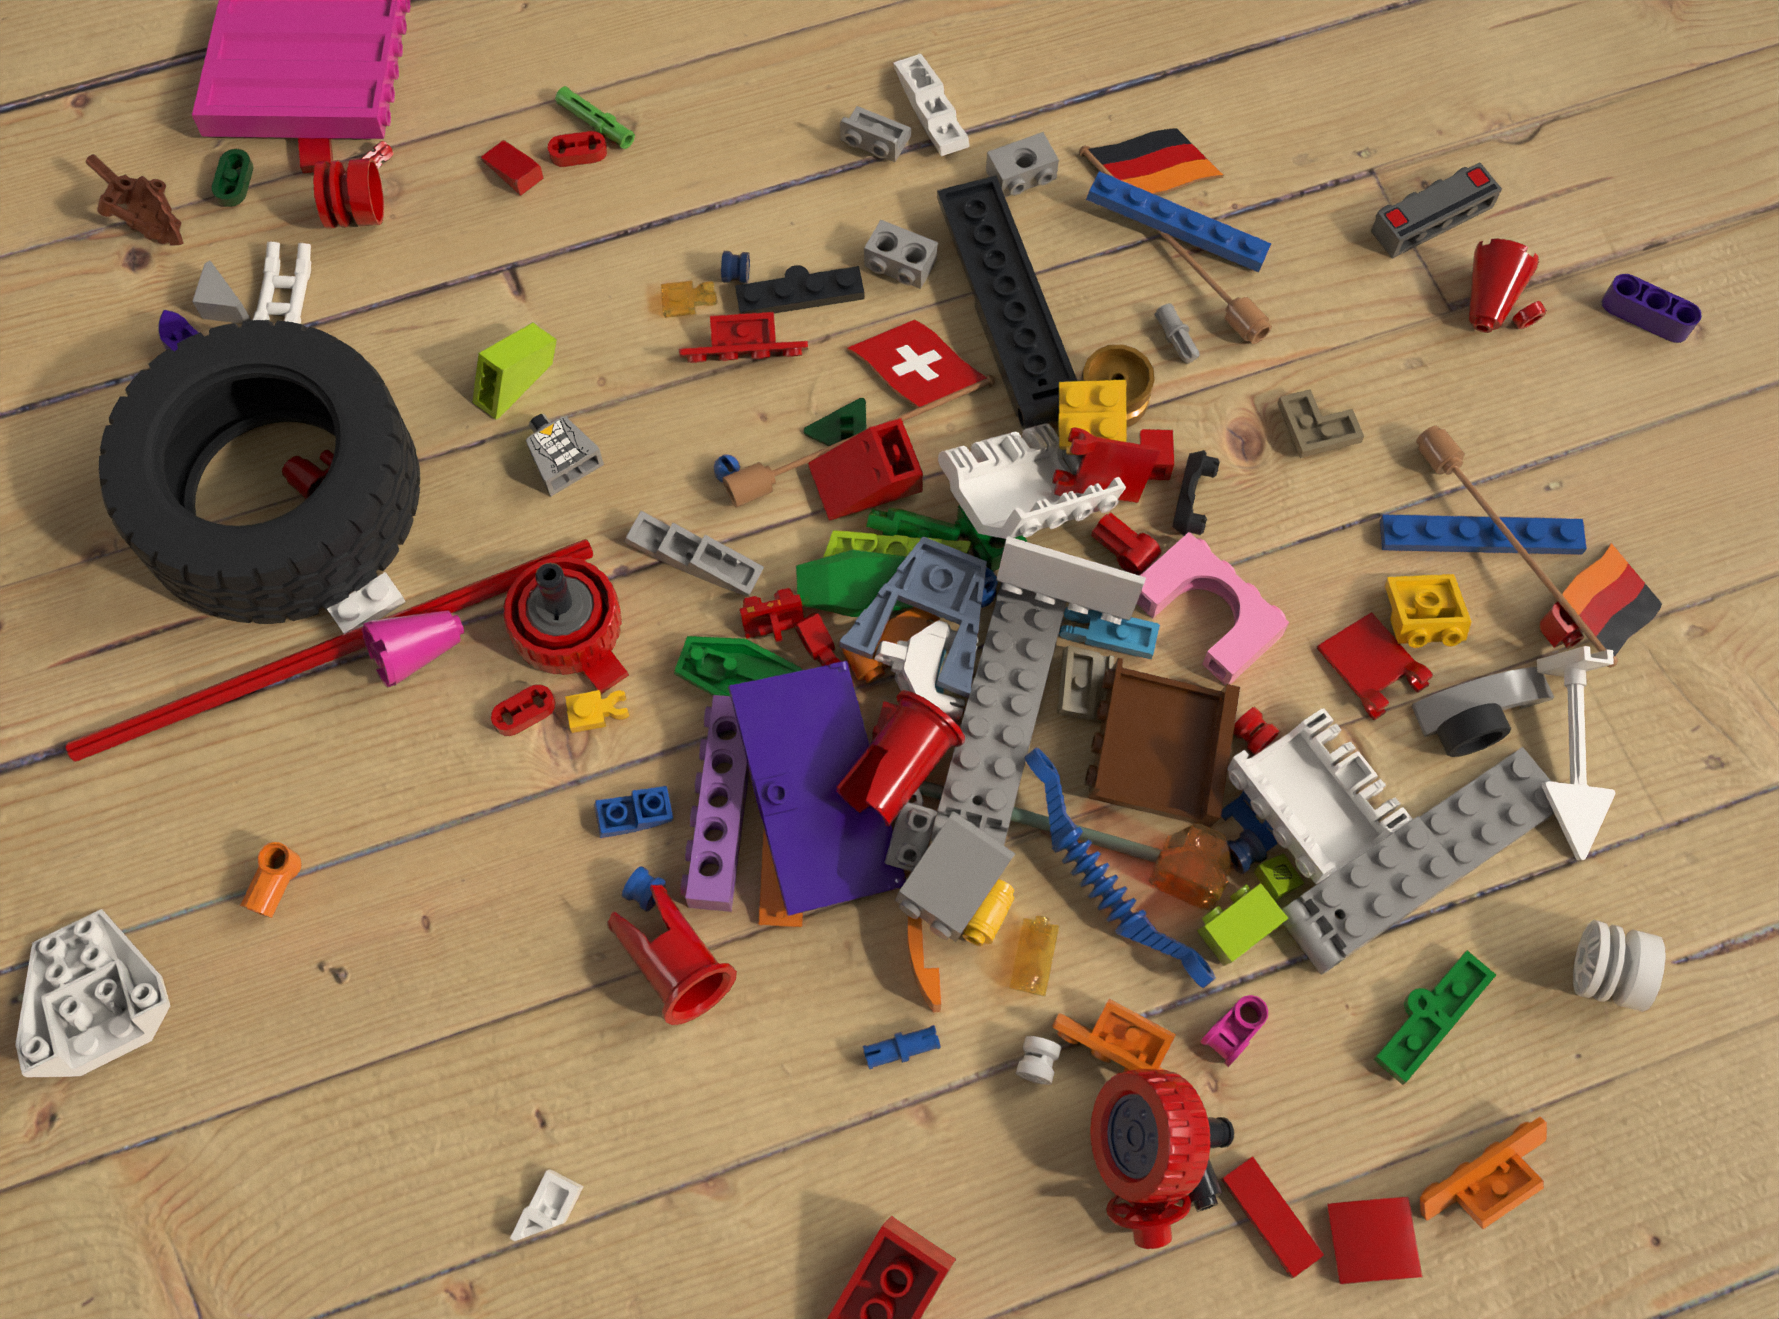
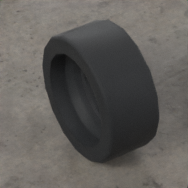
(1473, 730)

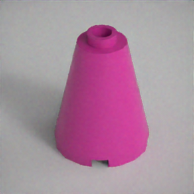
(409, 642)

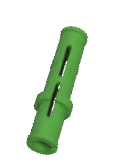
(602, 122)

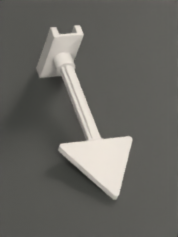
(1577, 805)

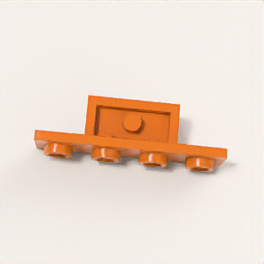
(1120, 1037)
(1493, 1181)

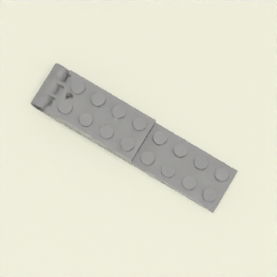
(1001, 713)
(1418, 861)

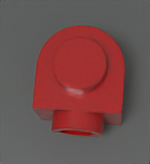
(1560, 628)

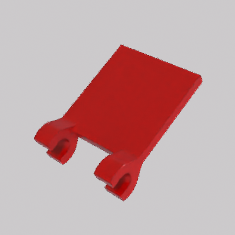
(1103, 462)
(1372, 660)

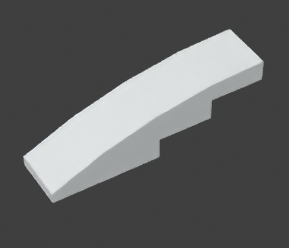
(931, 105)

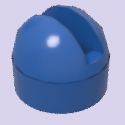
(721, 470)

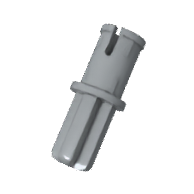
(1177, 333)

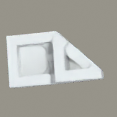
(549, 1205)

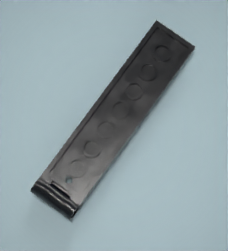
(1008, 299)

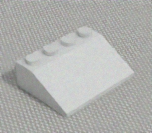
(1069, 579)

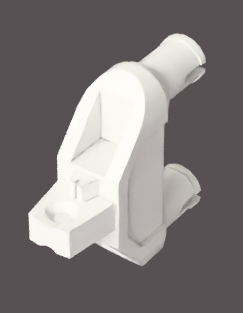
(918, 664)

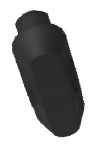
(1184, 518)

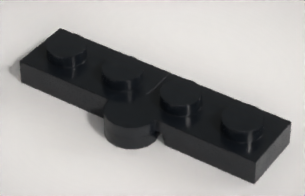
(800, 290)

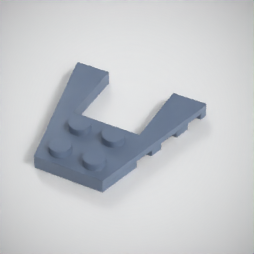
(938, 583)

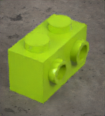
(1242, 923)

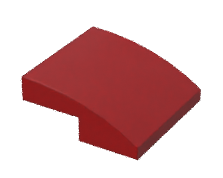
(1374, 1240)

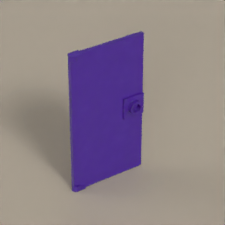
(799, 744)

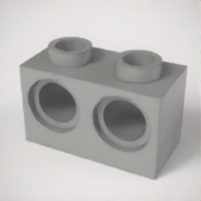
(901, 249)

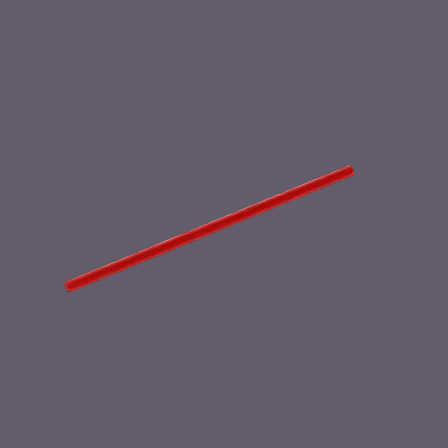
(298, 662)

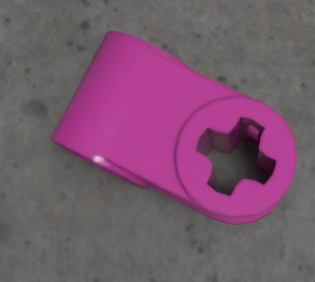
(1232, 1033)

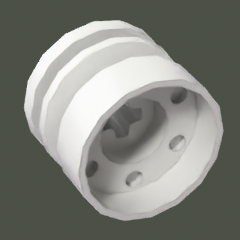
(1619, 966)

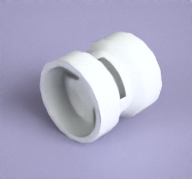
(1038, 1060)

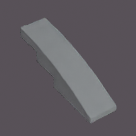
(694, 555)

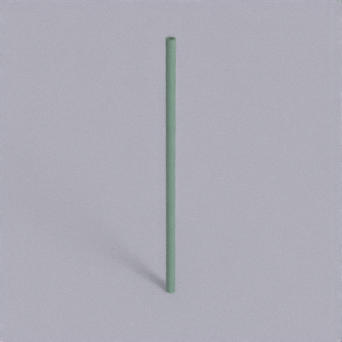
(1042, 822)

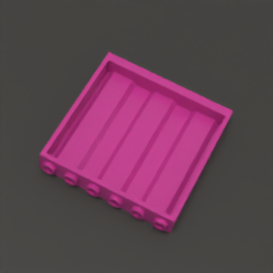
(301, 68)

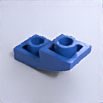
(633, 813)

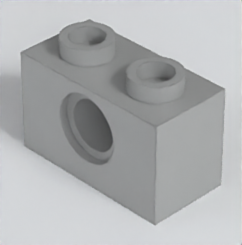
(1023, 164)

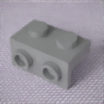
(874, 133)

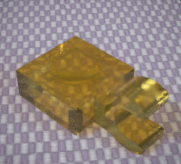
(682, 297)

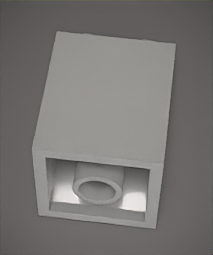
(953, 877)

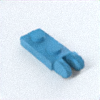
(1131, 637)

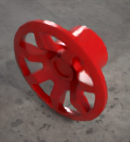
(1148, 1221)

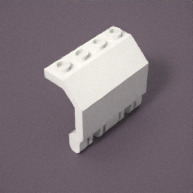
(1010, 488)
(1315, 802)

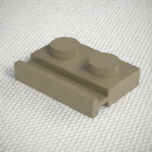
(1082, 682)

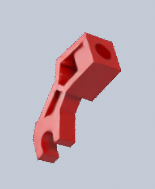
(816, 639)

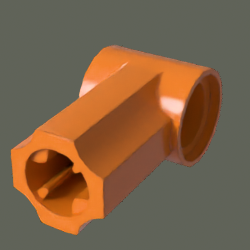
(270, 883)

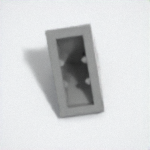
(216, 299)

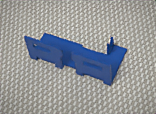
(1246, 818)

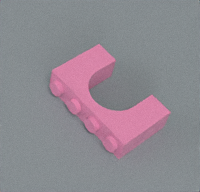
(1193, 566)

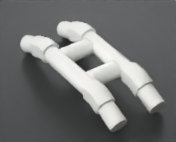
(272, 280)

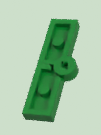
(1433, 1016)

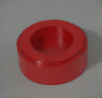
(1529, 315)

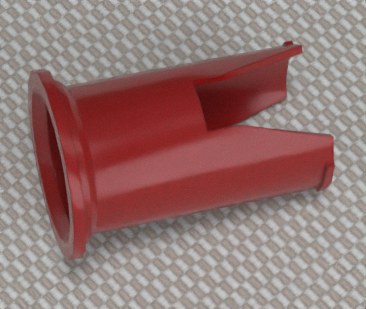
(900, 757)
(676, 962)

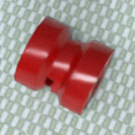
(1255, 730)

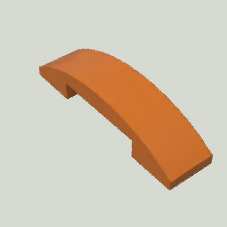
(926, 978)

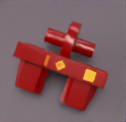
(771, 616)

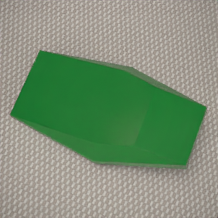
(846, 581)
(722, 662)

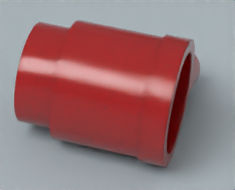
(305, 475)

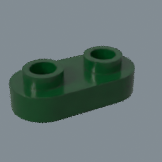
(229, 184)

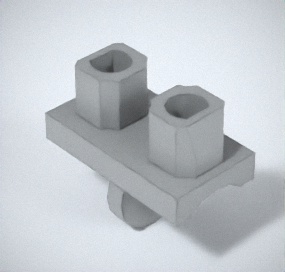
(910, 836)

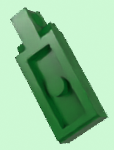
(912, 525)

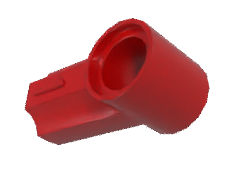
(1133, 550)

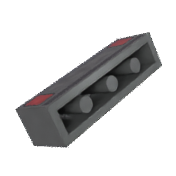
(1435, 209)

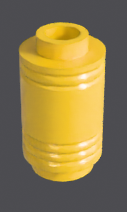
(990, 914)

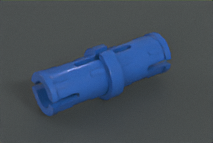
(901, 1047)

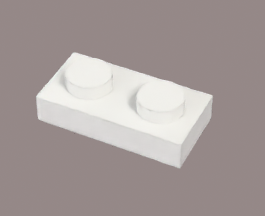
(367, 604)

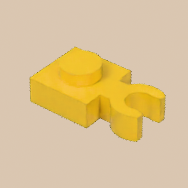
(589, 710)

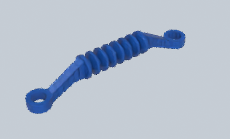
(1132, 925)

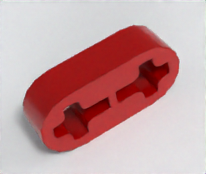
(577, 148)
(523, 710)

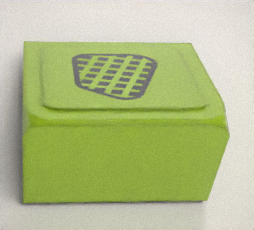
(1278, 876)

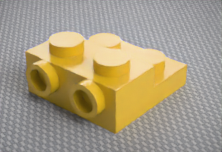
(1094, 407)
(1427, 610)

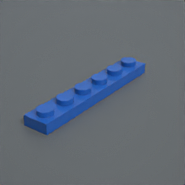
(1178, 221)
(1481, 534)

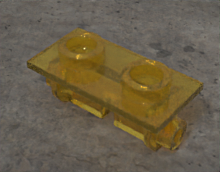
(1034, 956)

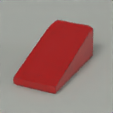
(513, 167)

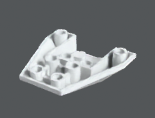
(86, 1000)

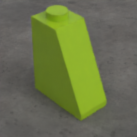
(511, 368)

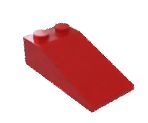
(894, 1276)

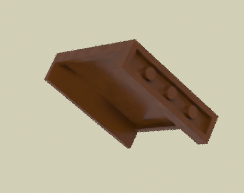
(1162, 745)

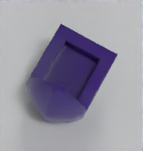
(174, 329)

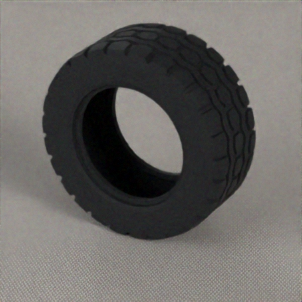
(209, 396)

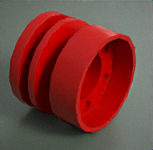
(348, 194)

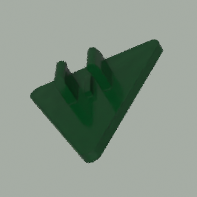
(839, 424)

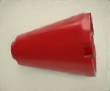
(1498, 279)

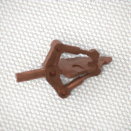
(145, 201)

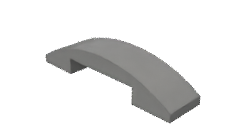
(1508, 689)

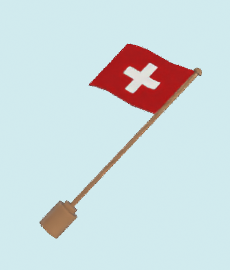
(911, 364)

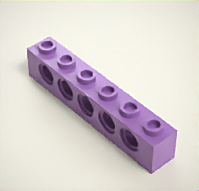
(717, 891)

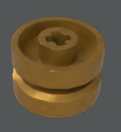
(1127, 364)

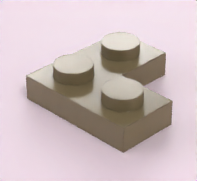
(1315, 432)

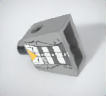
(561, 452)

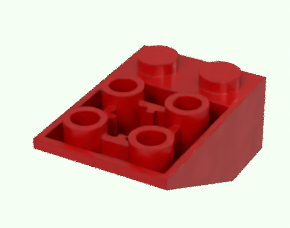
(867, 470)

